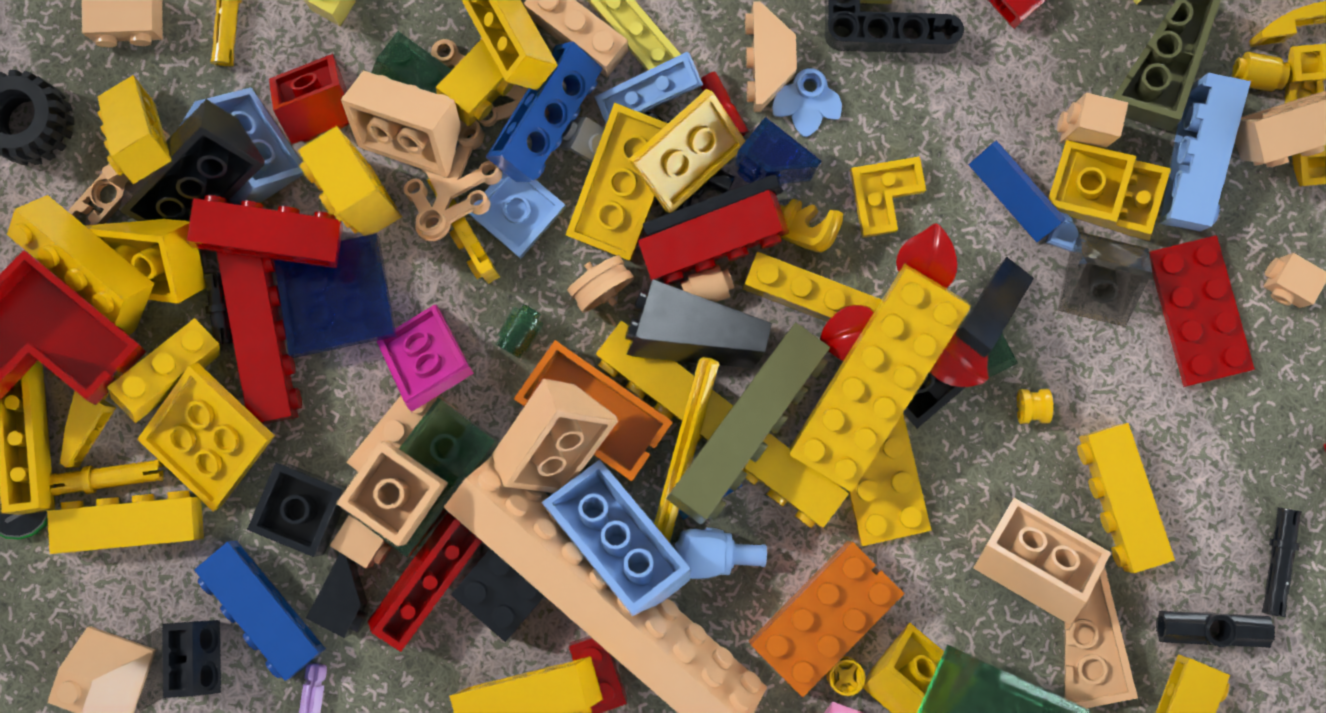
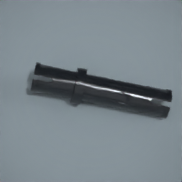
(1281, 563)

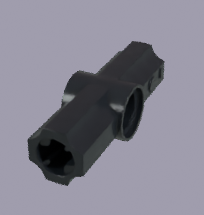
(1234, 629)

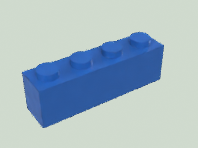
(259, 610)

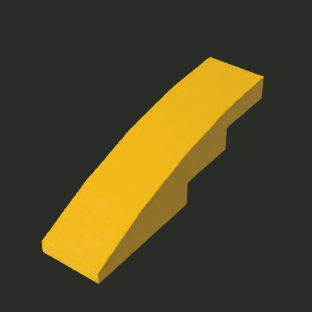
(84, 426)

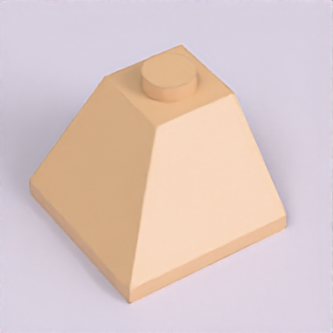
(102, 674)

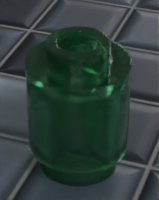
(519, 330)

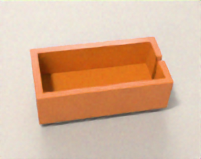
(637, 421)
(825, 618)

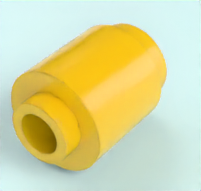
(1262, 70)

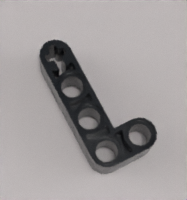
(892, 25)

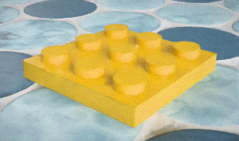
(205, 436)

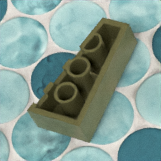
(1168, 65)

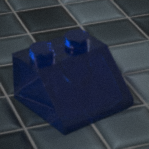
(775, 152)

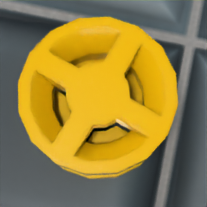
(1034, 406)

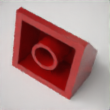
(309, 99)

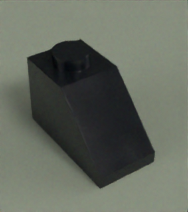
(340, 600)

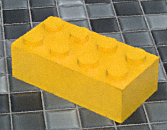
(348, 183)

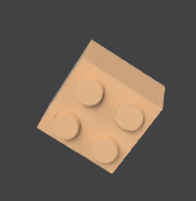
(392, 493)

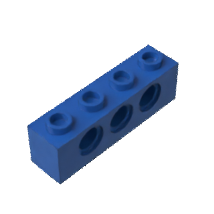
(528, 119)

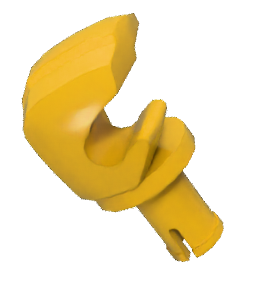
(801, 234)

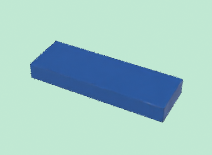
(1016, 191)

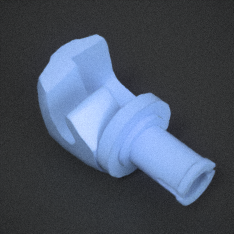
(715, 553)

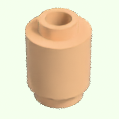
(709, 284)

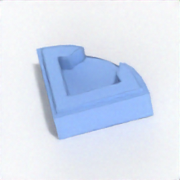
(1064, 235)

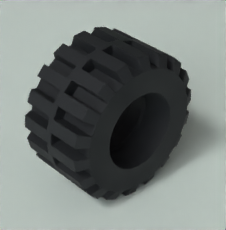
(47, 126)

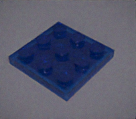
(336, 305)

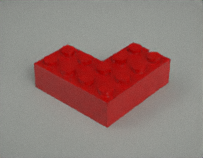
(60, 329)

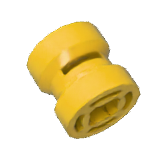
(850, 679)

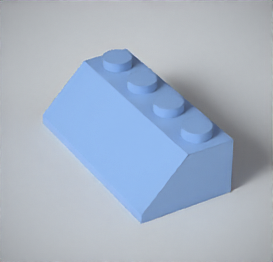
(618, 539)

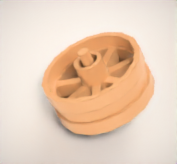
(600, 283)

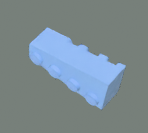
(1203, 151)

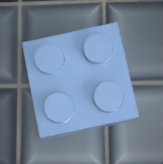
(518, 213)

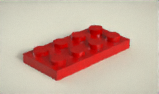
(1200, 311)

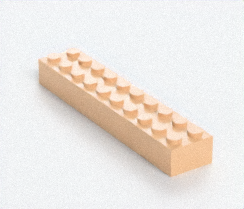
(655, 645)

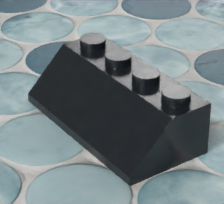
(207, 158)

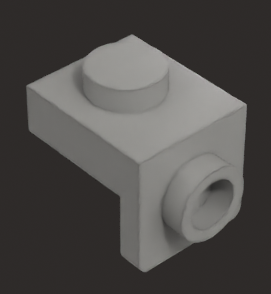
(582, 138)

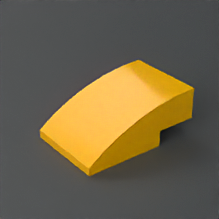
(1109, 189)

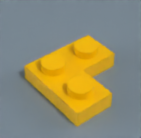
(877, 186)

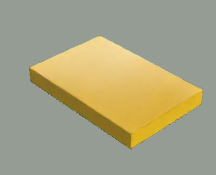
(688, 151)

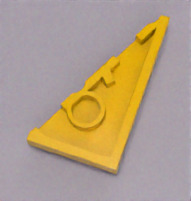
(464, 237)

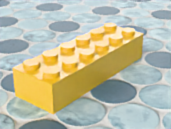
(879, 377)

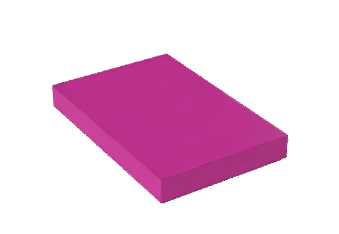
(424, 358)

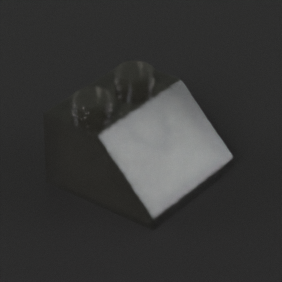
(1104, 279)

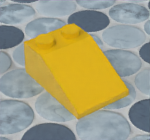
(160, 253)

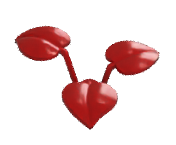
(935, 257)

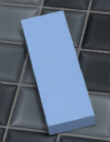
(652, 87)

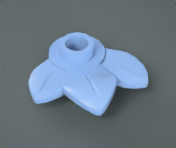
(805, 106)

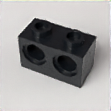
(191, 658)

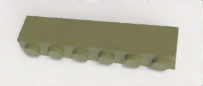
(748, 423)

